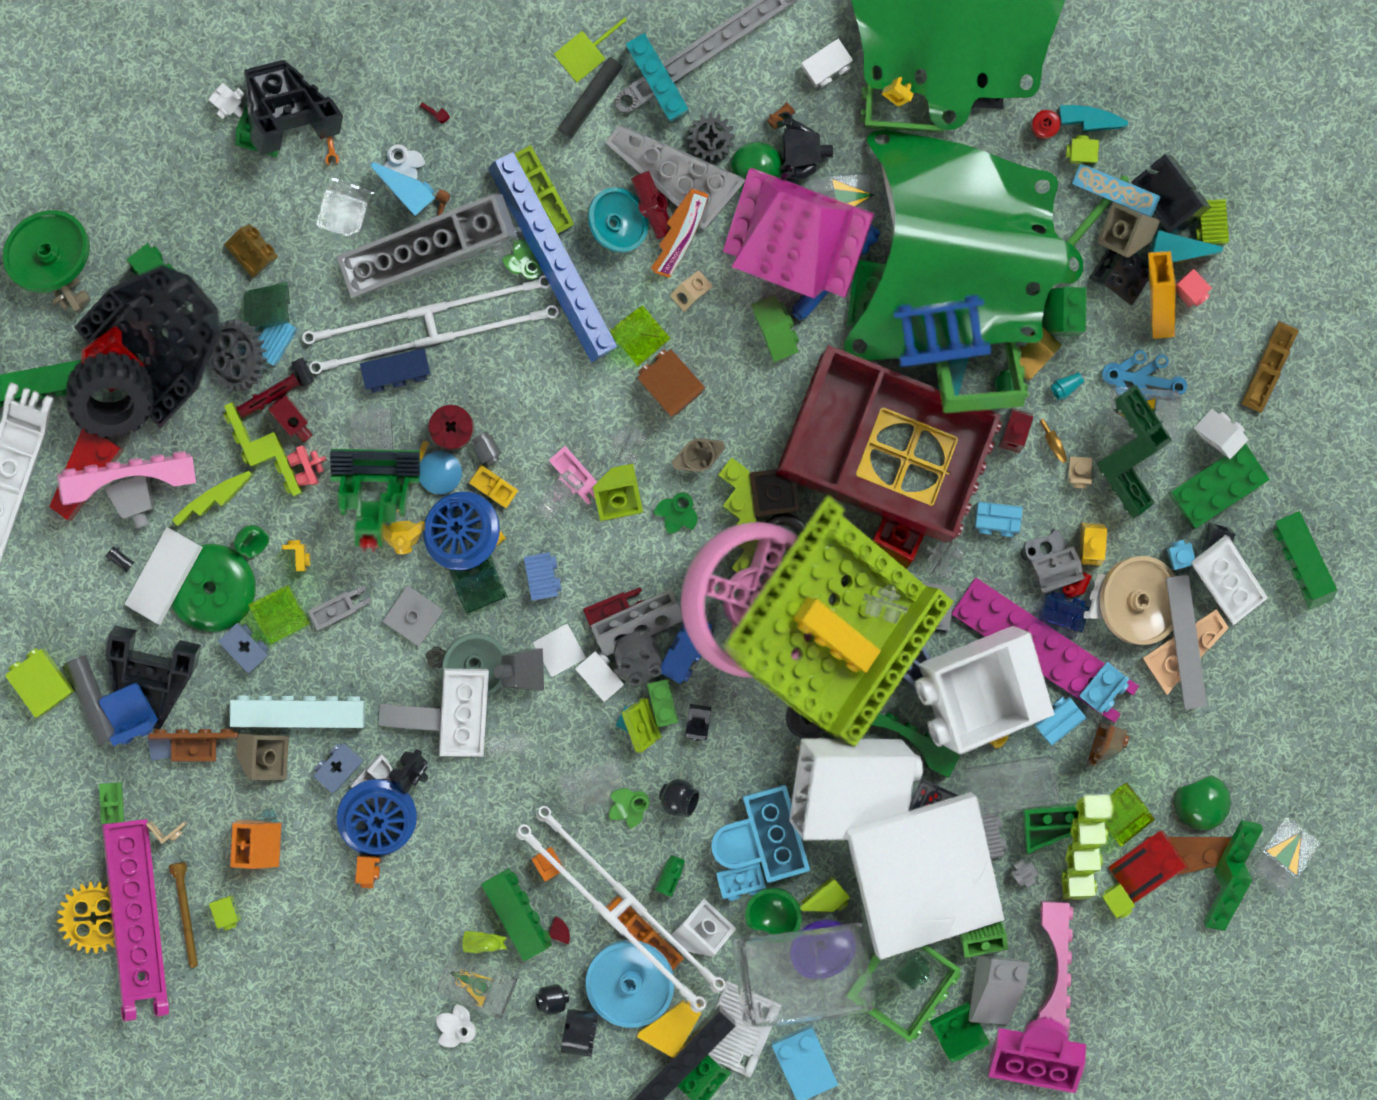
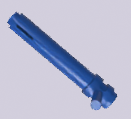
(807, 304)

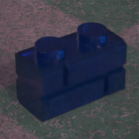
(1064, 612)

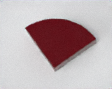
(560, 931)

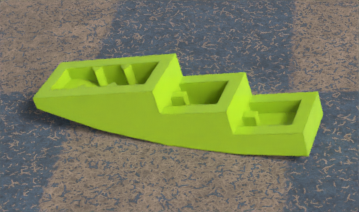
(544, 189)
(220, 493)

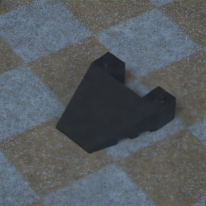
(282, 101)
(157, 676)

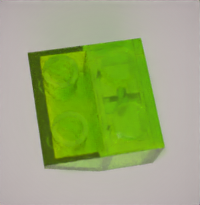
(279, 614)
(1129, 815)

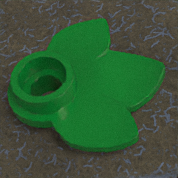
(676, 516)

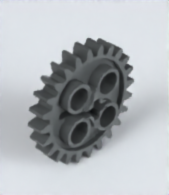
(237, 356)

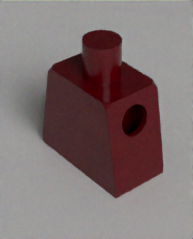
(283, 410)
(1016, 430)

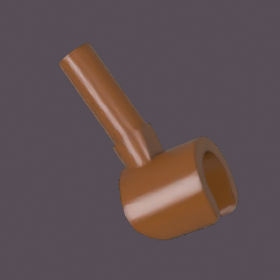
(443, 197)

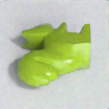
(482, 942)

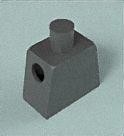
(522, 670)

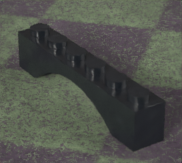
(699, 1045)

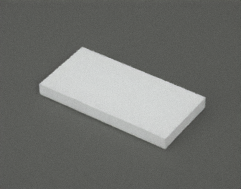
(163, 575)
(1229, 580)
(463, 712)

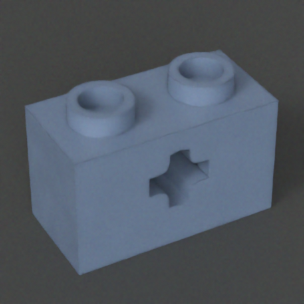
(247, 659)
(334, 779)

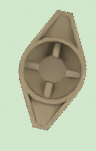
(698, 454)

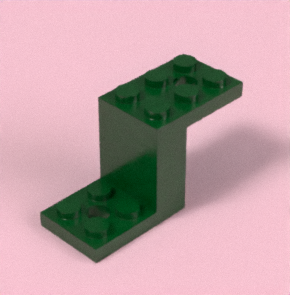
(1119, 463)

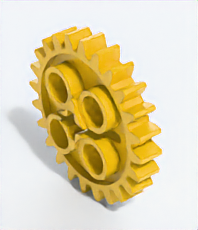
(94, 937)

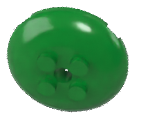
(233, 591)

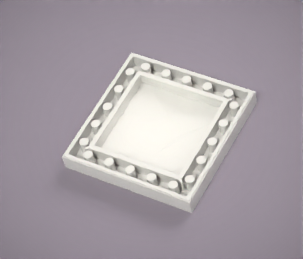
(925, 875)

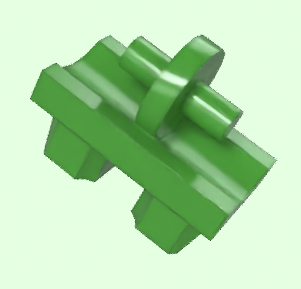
(111, 802)

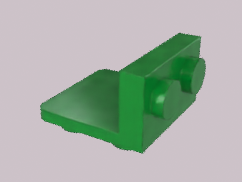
(958, 1034)

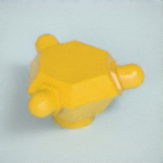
(403, 535)

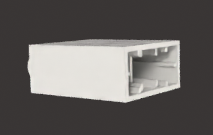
(850, 785)

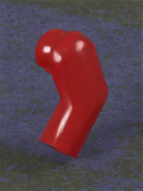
(1077, 588)

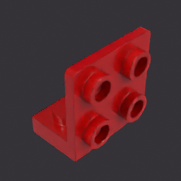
(108, 342)

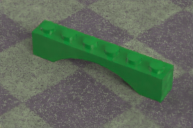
(936, 757)

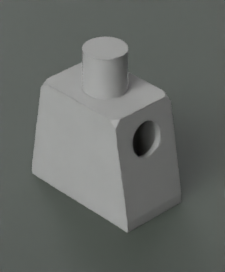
(132, 499)

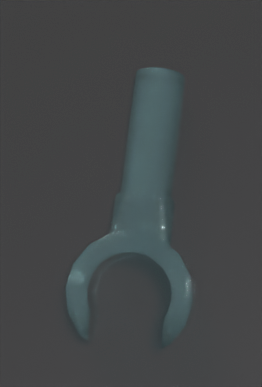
(270, 815)

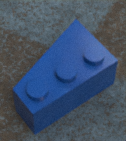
(681, 656)

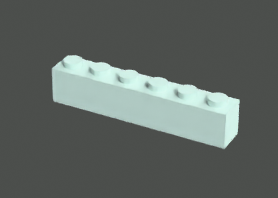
(297, 713)

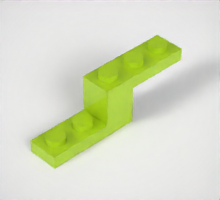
(262, 449)

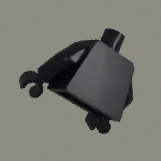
(801, 149)

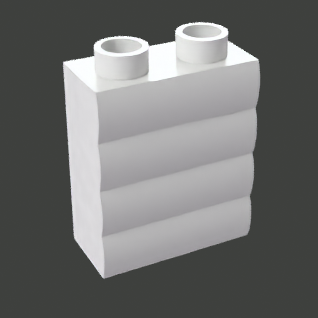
(984, 690)

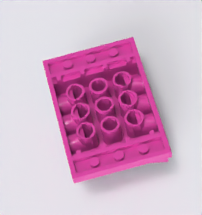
(796, 236)

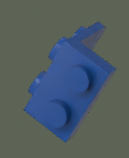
(128, 714)

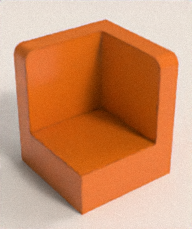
(544, 867)

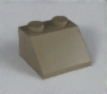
(1127, 230)

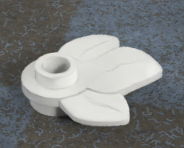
(407, 164)
(452, 1027)

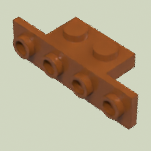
(193, 746)

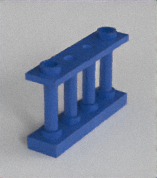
(933, 351)

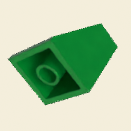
(1065, 311)

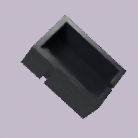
(1178, 200)

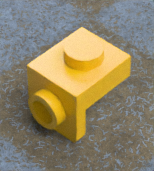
(302, 558)

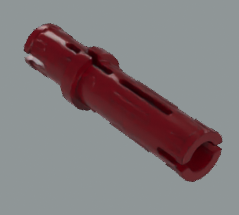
(244, 409)

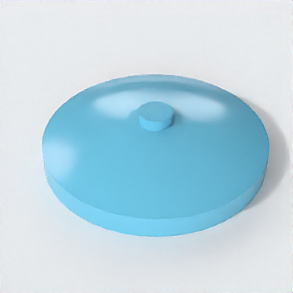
(628, 986)

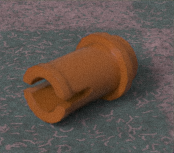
(773, 119)

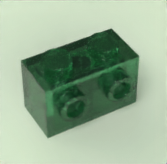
(913, 970)

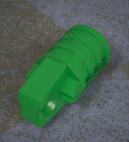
(670, 876)

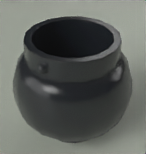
(679, 798)

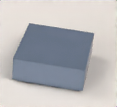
(159, 749)

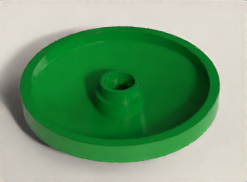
(46, 251)

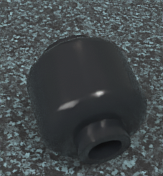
(551, 999)

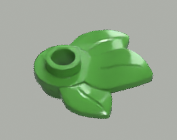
(521, 259)
(626, 808)

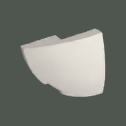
(377, 769)

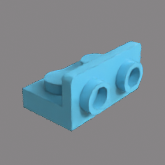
(1104, 687)
(740, 881)

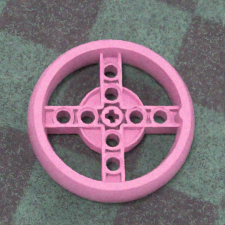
(700, 582)

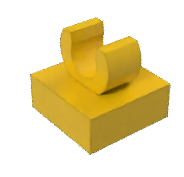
(897, 92)

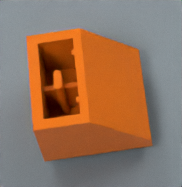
(255, 844)

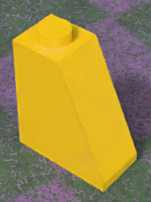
(671, 1029)

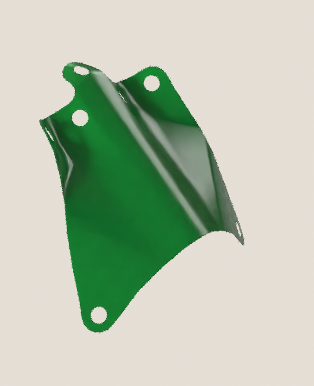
(955, 45)
(962, 234)

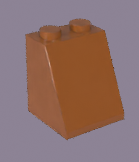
(670, 382)

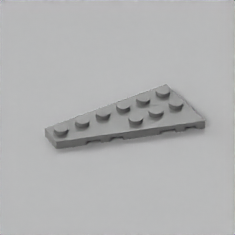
(676, 171)

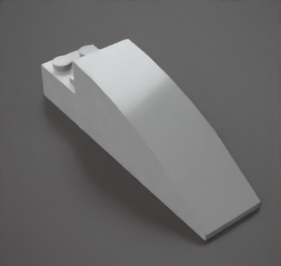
(427, 246)

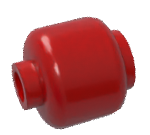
(1045, 132)

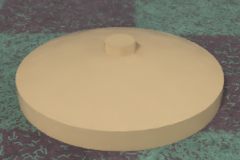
(1137, 600)

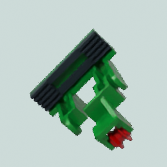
(371, 465)

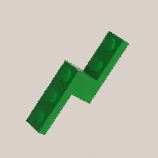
(1233, 875)

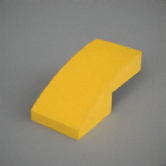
(493, 486)

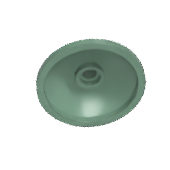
(479, 647)

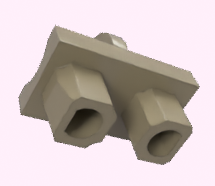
(76, 301)

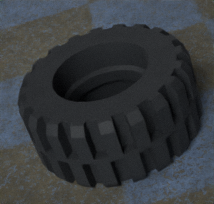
(112, 417)

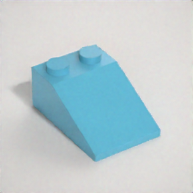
(409, 190)
(804, 1063)

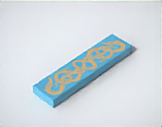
(1116, 190)

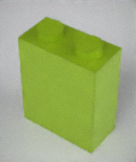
(39, 682)

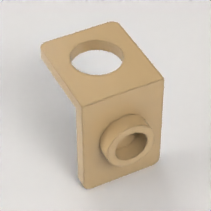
(693, 288)
(173, 835)

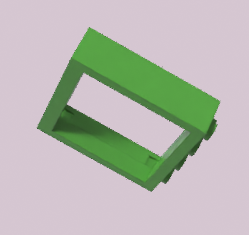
(866, 116)
(987, 400)
(928, 1010)

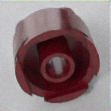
(451, 414)

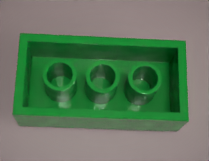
(1218, 486)

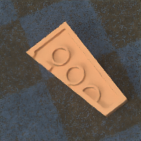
(1163, 659)

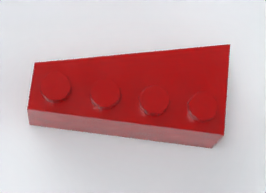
(86, 452)

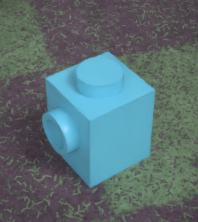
(1180, 555)

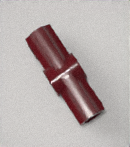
(652, 203)

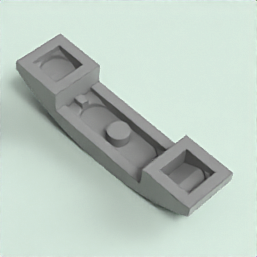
(409, 717)

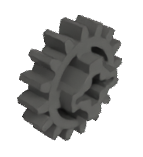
(721, 137)

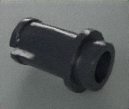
(302, 371)
(119, 559)

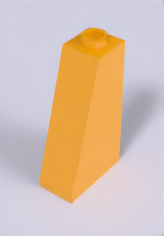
(1162, 294)

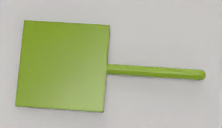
(581, 55)

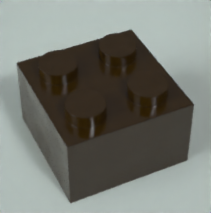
(773, 494)

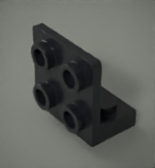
(1122, 275)

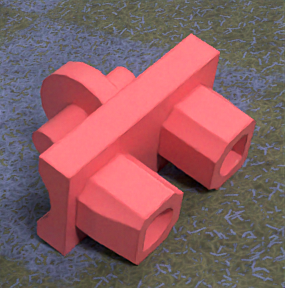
(301, 457)

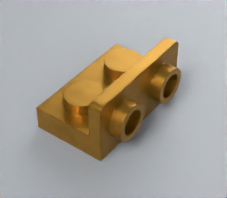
(251, 249)

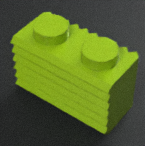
(1214, 224)

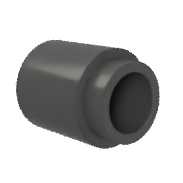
(486, 448)

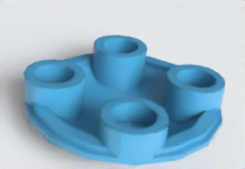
(440, 472)

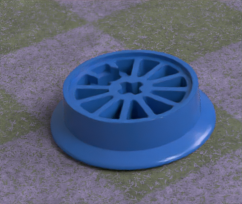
(488, 534)
(374, 789)

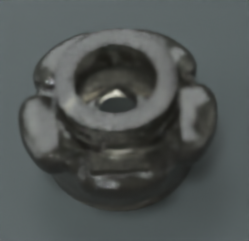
(430, 656)

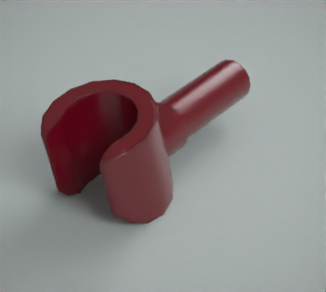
(442, 115)

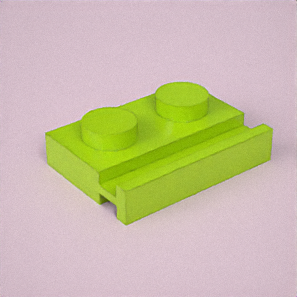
(641, 725)

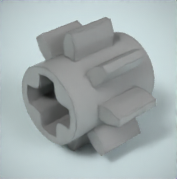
(1024, 873)

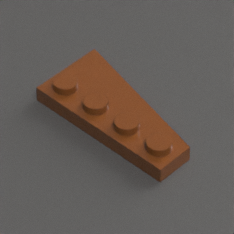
(1200, 851)

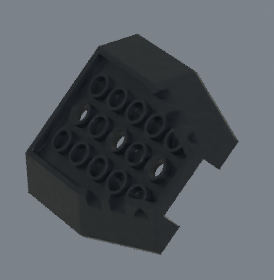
(140, 311)

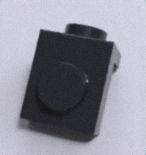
(698, 722)

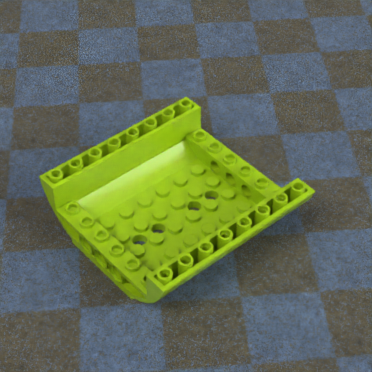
(817, 681)

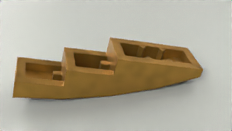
(1270, 366)

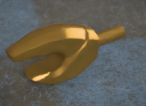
(1054, 442)

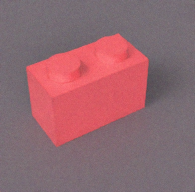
(1192, 289)

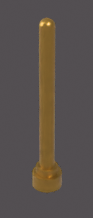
(178, 872)

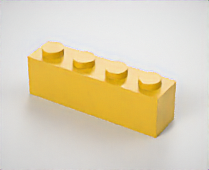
(836, 635)

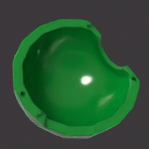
(756, 156)
(1203, 803)
(773, 912)

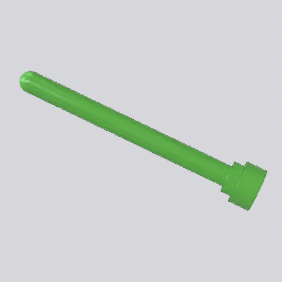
(1092, 217)

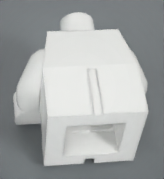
(227, 101)

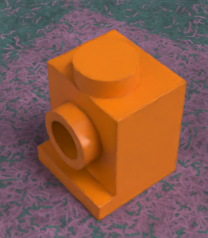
(367, 870)

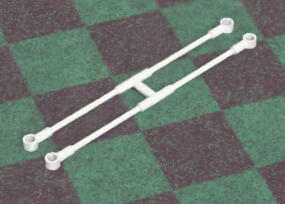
(428, 311)
(628, 899)

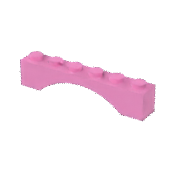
(79, 485)
(1055, 920)

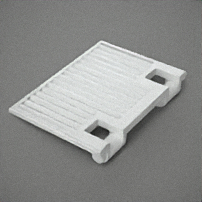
(742, 1039)

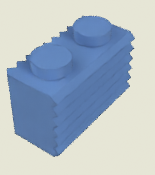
(541, 576)

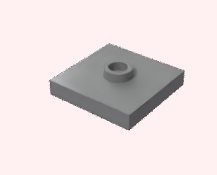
(413, 615)

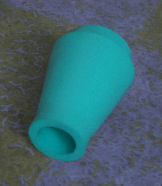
(1066, 386)

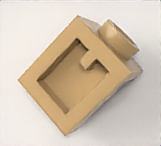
(1080, 471)

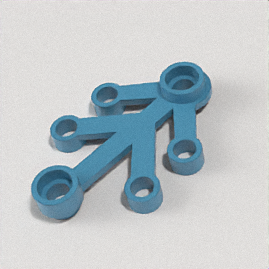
(1141, 376)

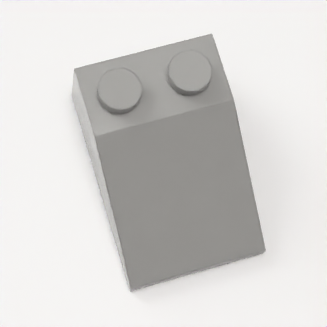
(997, 988)

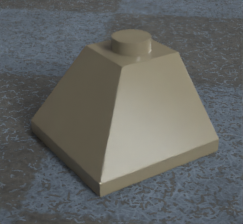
(263, 756)

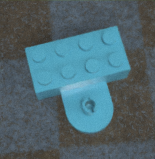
(763, 837)

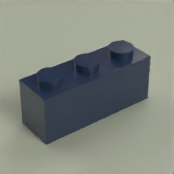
(395, 370)

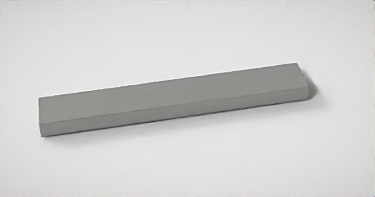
(1186, 642)

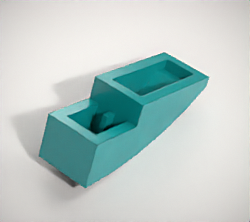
(1090, 118)

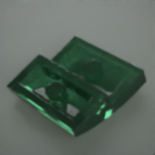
(267, 306)

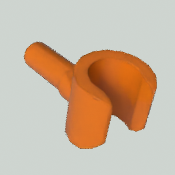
(331, 150)

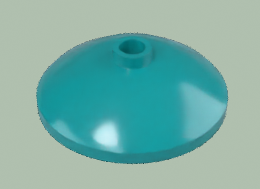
(623, 211)

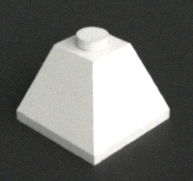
(703, 930)

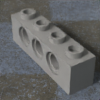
(643, 618)

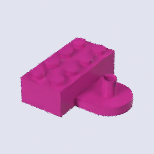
(1038, 1056)

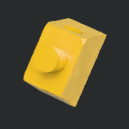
(1092, 544)

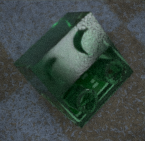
(479, 585)

